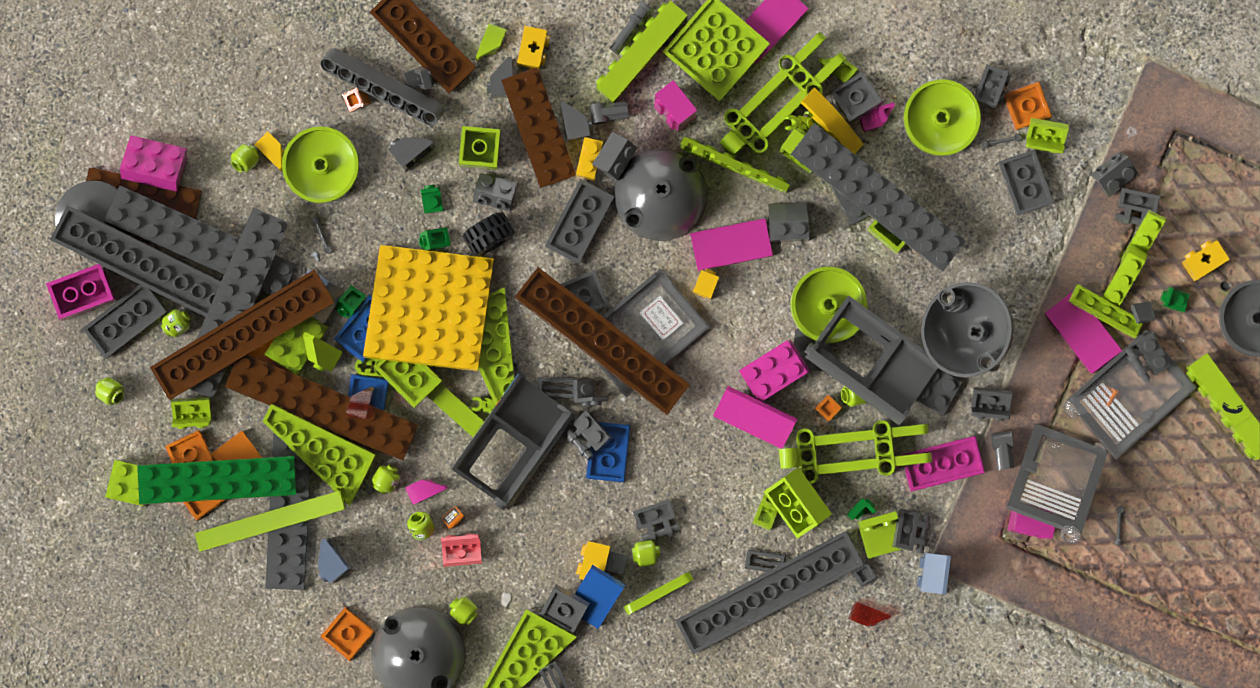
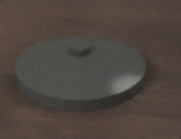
(90, 198)
(1241, 318)

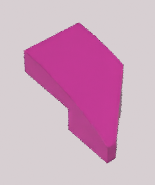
(876, 118)
(423, 489)

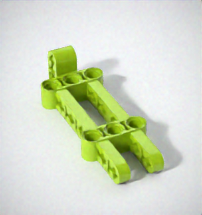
(735, 141)
(793, 456)

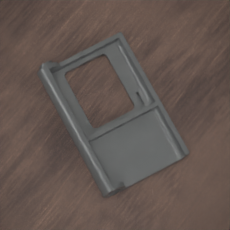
(896, 375)
(531, 420)

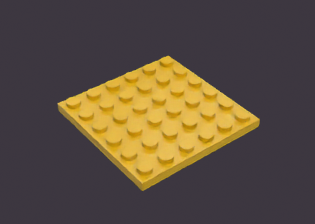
(428, 308)

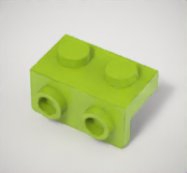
(1046, 135)
(191, 412)

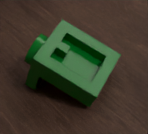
(431, 199)
(434, 239)
(1174, 299)
(350, 302)
(857, 510)

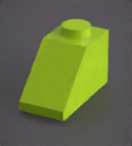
(321, 353)

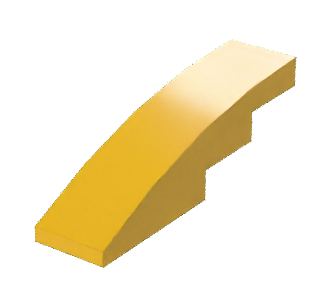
(831, 120)

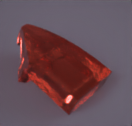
(360, 403)
(866, 615)

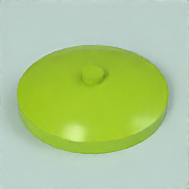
(941, 117)
(320, 164)
(818, 299)

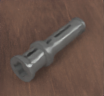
(636, 19)

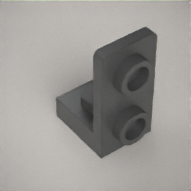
(585, 393)

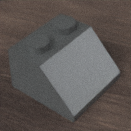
(410, 150)
(614, 156)
(788, 222)

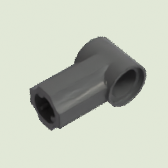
(603, 112)
(1002, 444)

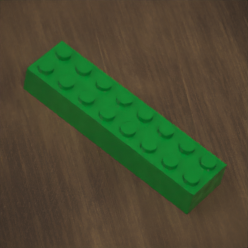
(216, 480)

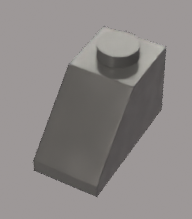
(495, 85)
(575, 123)

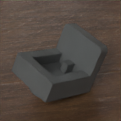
(418, 78)

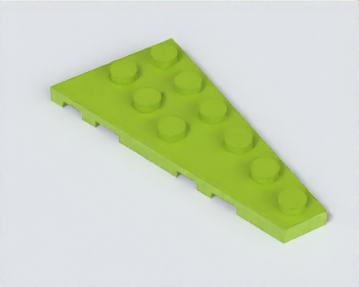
(727, 161)
(496, 354)
(327, 454)
(527, 651)

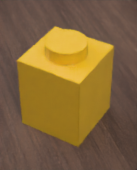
(706, 284)

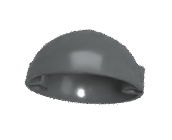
(667, 214)
(952, 332)
(423, 631)

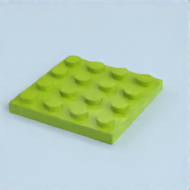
(716, 48)

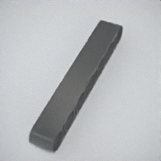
(382, 86)

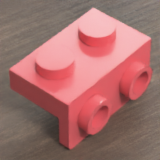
(461, 550)

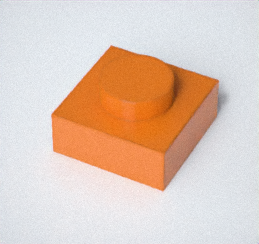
(828, 408)

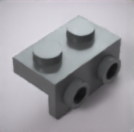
(991, 86)
(1114, 173)
(494, 192)
(991, 403)

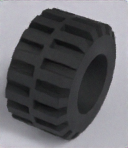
(488, 234)

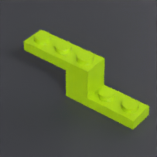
(1134, 258)

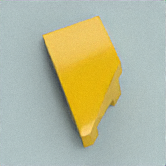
(271, 149)

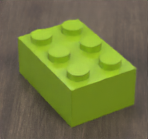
(797, 502)

